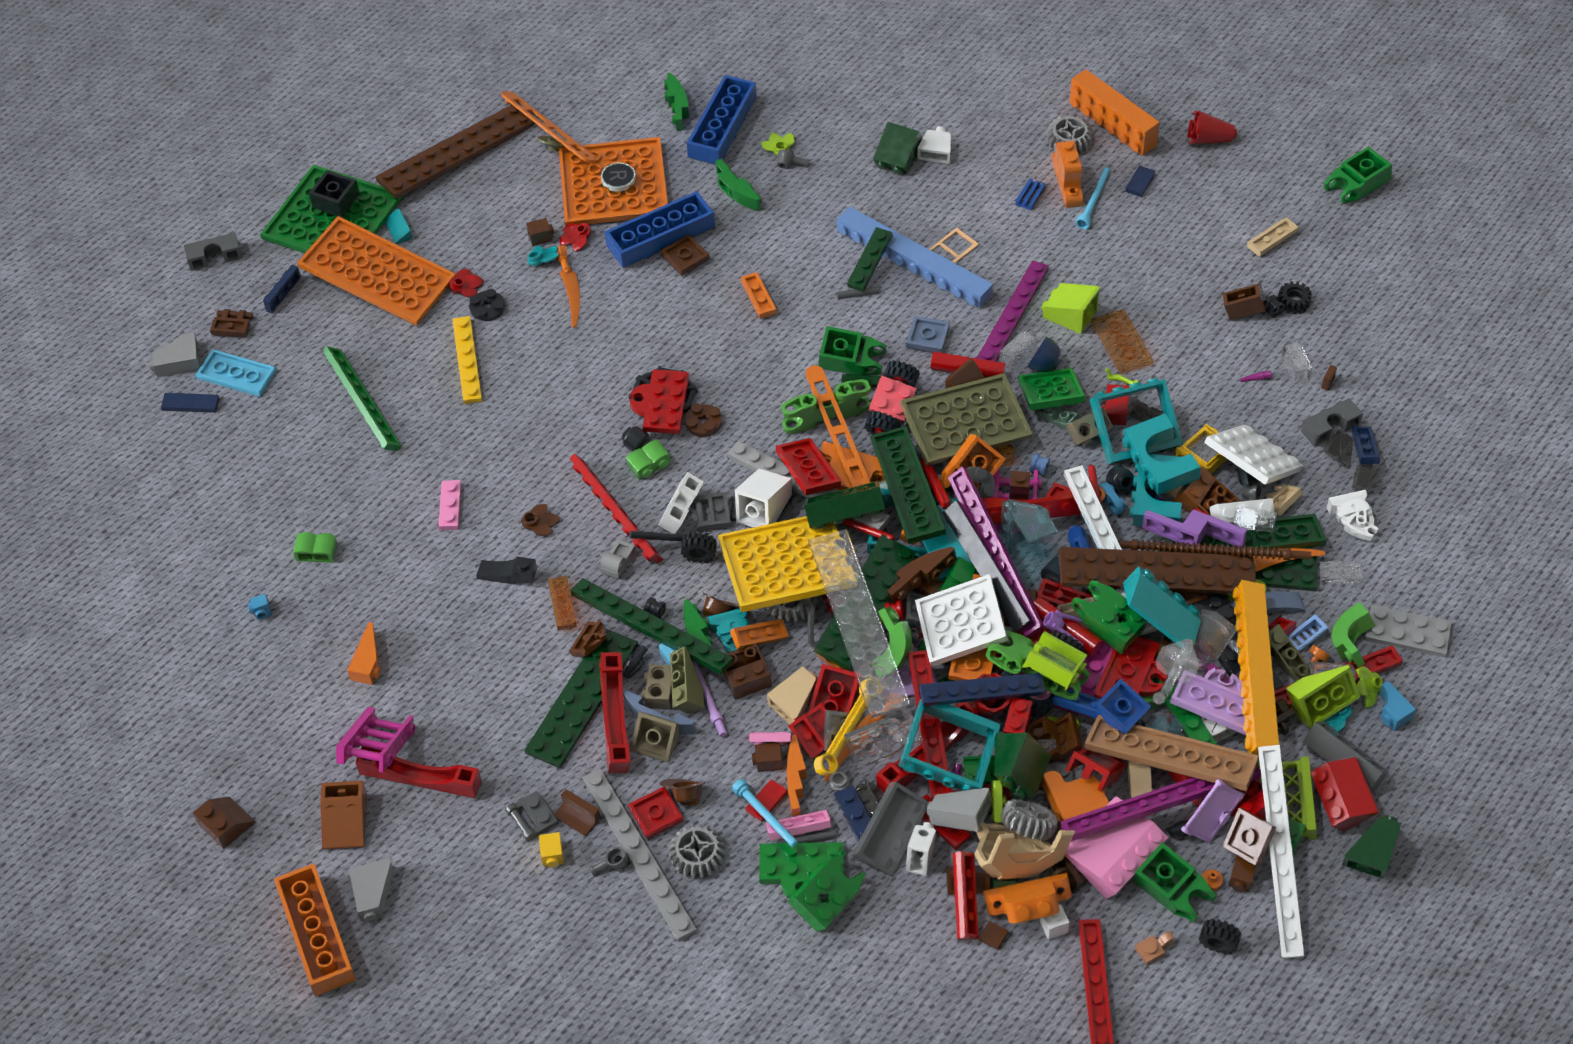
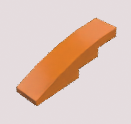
(795, 773)

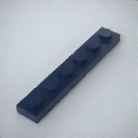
(981, 689)

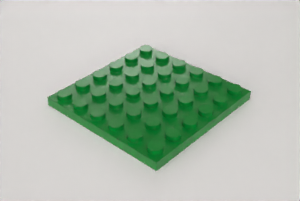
(300, 225)

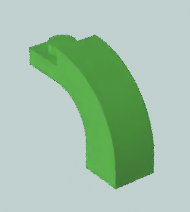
(1348, 629)
(899, 634)

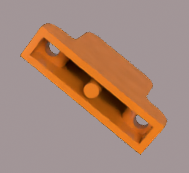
(1068, 173)
(869, 462)
(1072, 797)
(1029, 899)

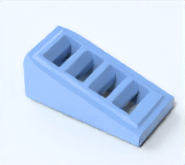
(1318, 623)

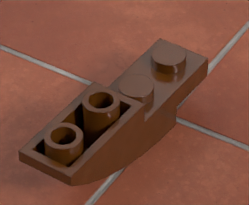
(923, 568)

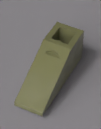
(1286, 654)
(686, 686)

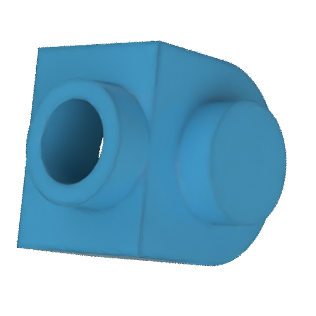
(260, 606)

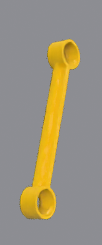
(839, 740)

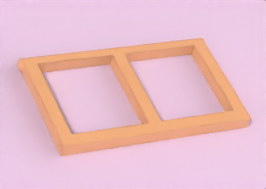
(957, 257)

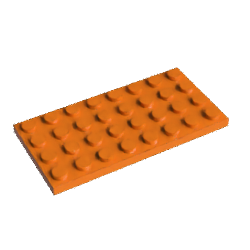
(376, 270)

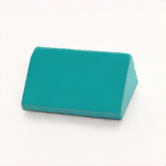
(398, 227)

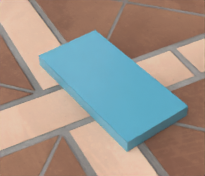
(236, 372)

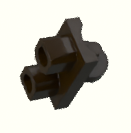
(1283, 712)
(1075, 878)

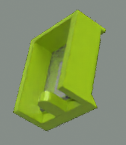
(1056, 660)

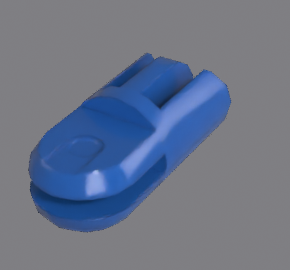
(1078, 537)

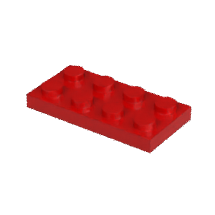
(808, 466)

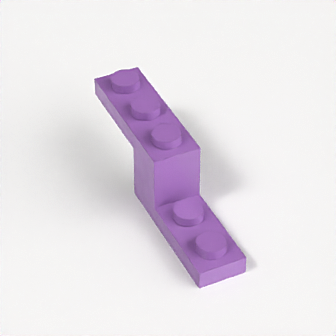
(1194, 528)

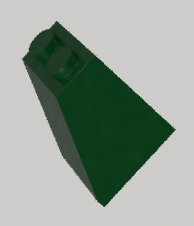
(897, 148)
(1020, 763)
(1375, 847)

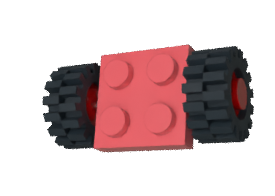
(894, 386)

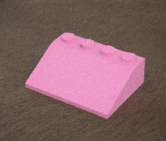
(1115, 853)

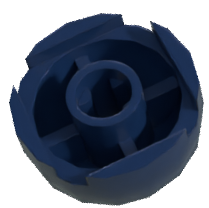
(1046, 356)

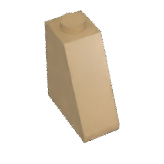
(793, 695)

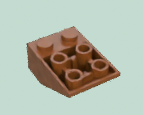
(1204, 493)
(343, 814)

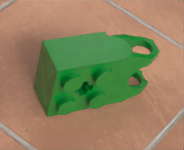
(1360, 175)
(850, 352)
(1110, 617)
(1178, 886)
(831, 887)

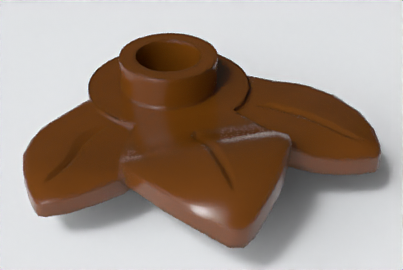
(541, 520)

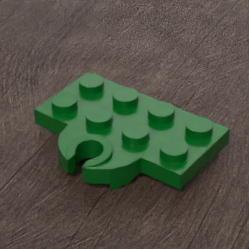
(793, 865)

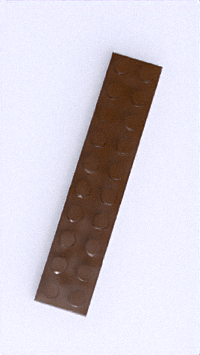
(453, 151)
(1178, 570)

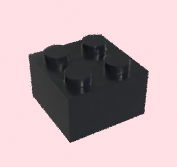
(334, 193)

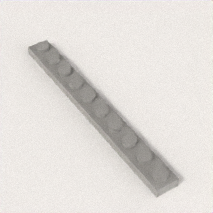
(757, 460)
(639, 855)

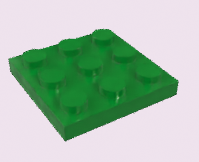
(1051, 389)

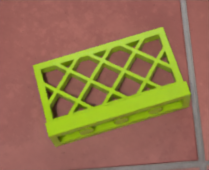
(1305, 792)

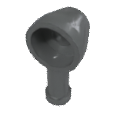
(786, 157)
(1251, 491)
(615, 857)

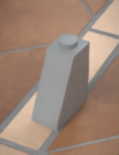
(177, 356)
(960, 809)
(371, 887)

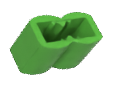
(648, 459)
(315, 547)

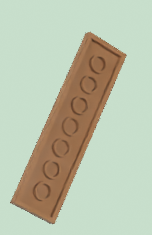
(1174, 753)

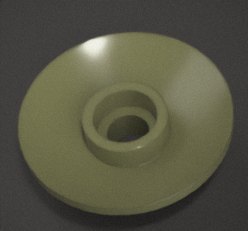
(551, 142)

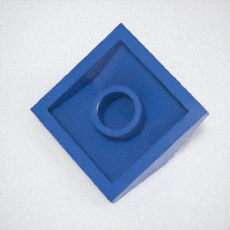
(1122, 707)

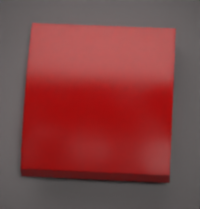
(810, 730)

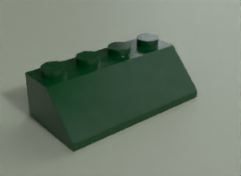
(844, 504)

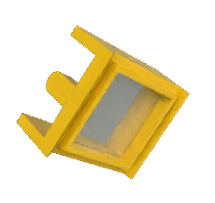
(1203, 454)

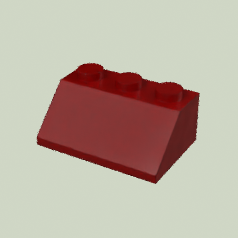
(1344, 793)

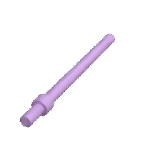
(716, 717)

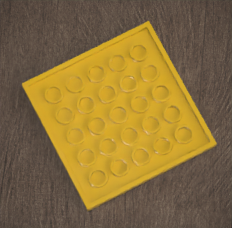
(773, 563)

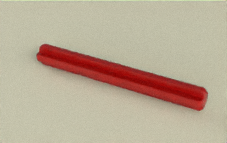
(935, 484)

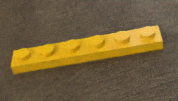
(467, 360)

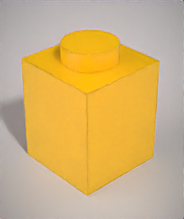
(551, 849)

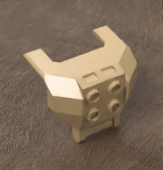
(1013, 856)

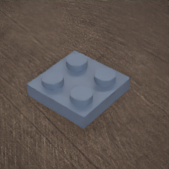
(927, 334)

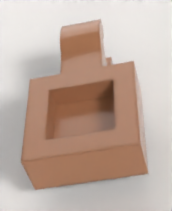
(1152, 949)

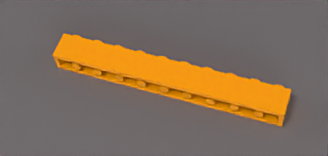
(1255, 666)

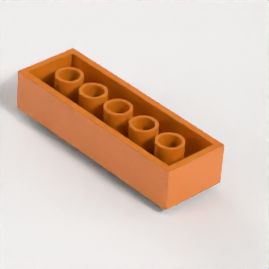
(1114, 112)
(314, 930)

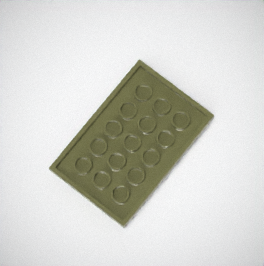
(948, 416)

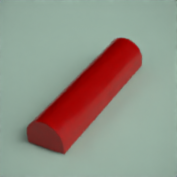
(950, 363)
(1059, 594)
(1090, 641)
(965, 896)

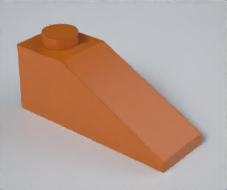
(365, 662)

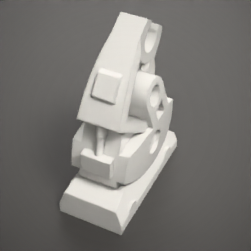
(1353, 513)

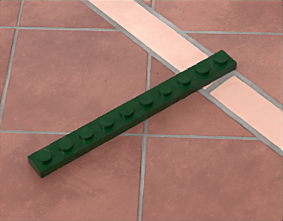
(651, 626)

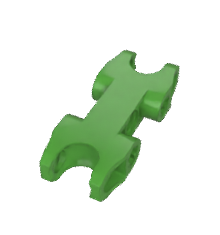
(808, 413)
(1014, 657)

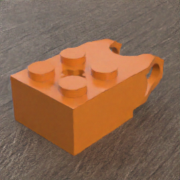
(965, 457)

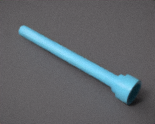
(1084, 220)
(742, 789)

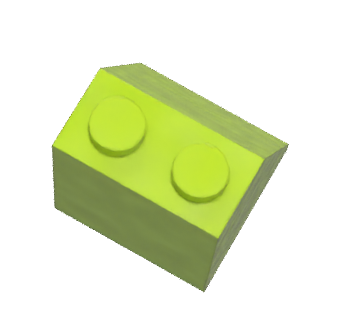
(1072, 305)

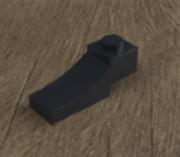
(509, 571)

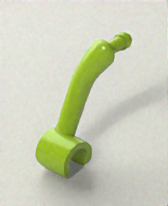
(1118, 377)

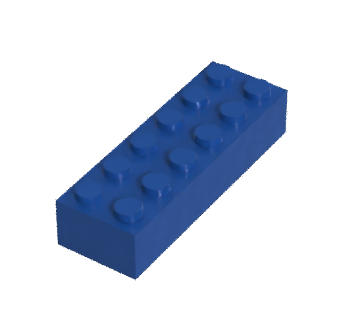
(721, 119)
(659, 229)

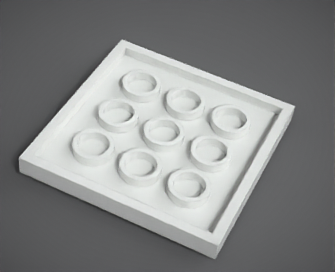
(1254, 454)
(961, 620)

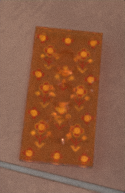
(1121, 341)

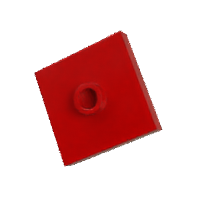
(655, 812)

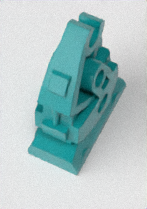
(724, 623)

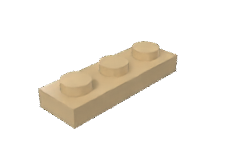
(1272, 236)

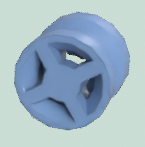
(1040, 464)

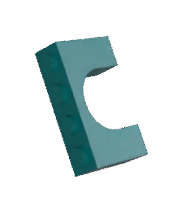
(1160, 475)
(1144, 502)

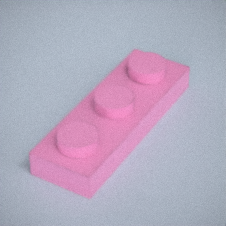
(450, 505)
(801, 824)

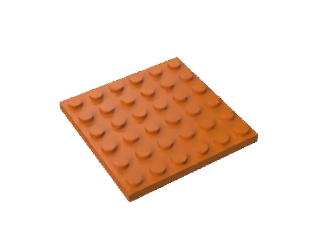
(591, 203)

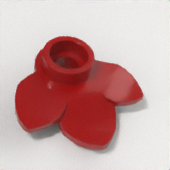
(574, 235)
(465, 283)

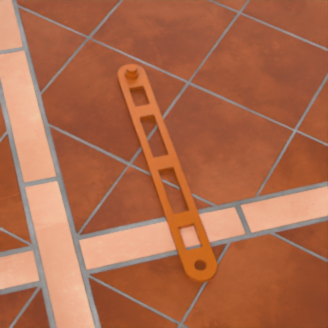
(584, 154)
(814, 375)

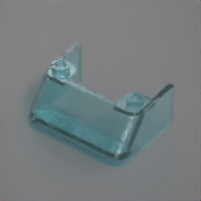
(1020, 531)

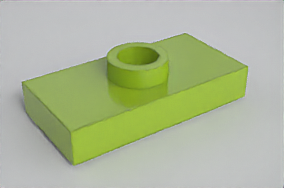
(998, 801)

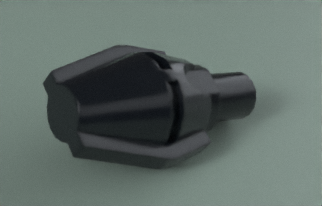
(634, 662)
(1175, 829)

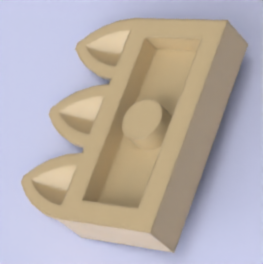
(1284, 497)

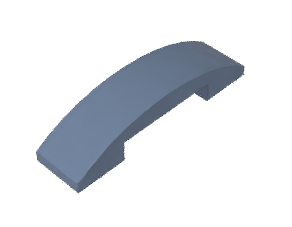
(1281, 601)
(635, 705)

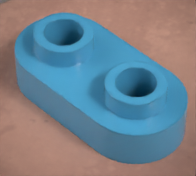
(1112, 500)

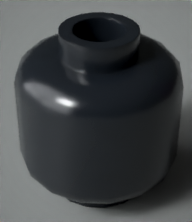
(635, 438)
(1120, 479)

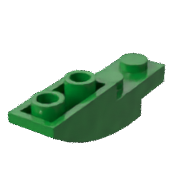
(677, 100)
(736, 188)
(694, 623)

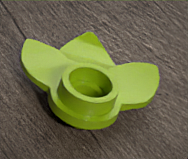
(777, 142)
(1369, 685)

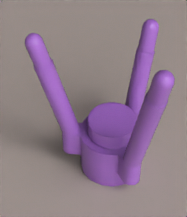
(1054, 622)

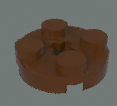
(697, 412)

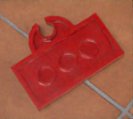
(662, 401)
(1134, 667)

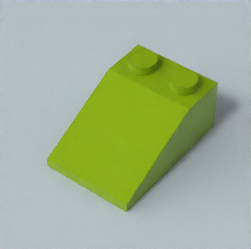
(1323, 694)

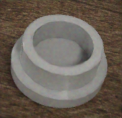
(838, 781)

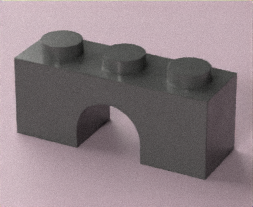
(199, 252)
(1343, 413)

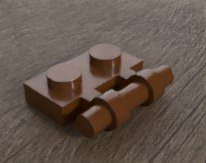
(231, 323)

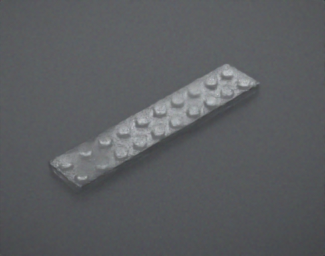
(859, 624)

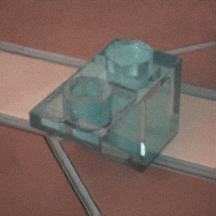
(1168, 723)

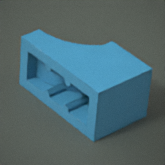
(1396, 709)

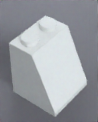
(762, 498)

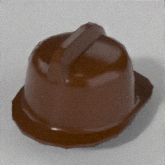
(715, 606)
(684, 790)

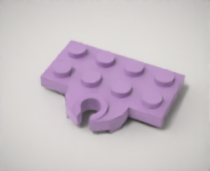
(1213, 698)

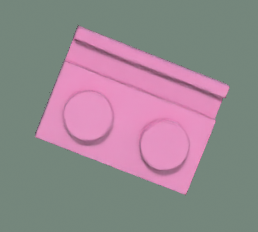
(764, 737)

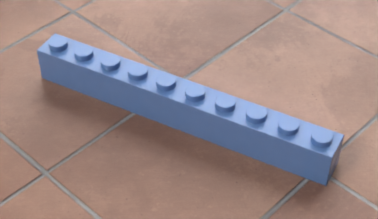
(918, 259)

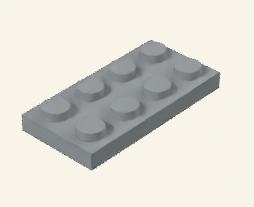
(1409, 631)

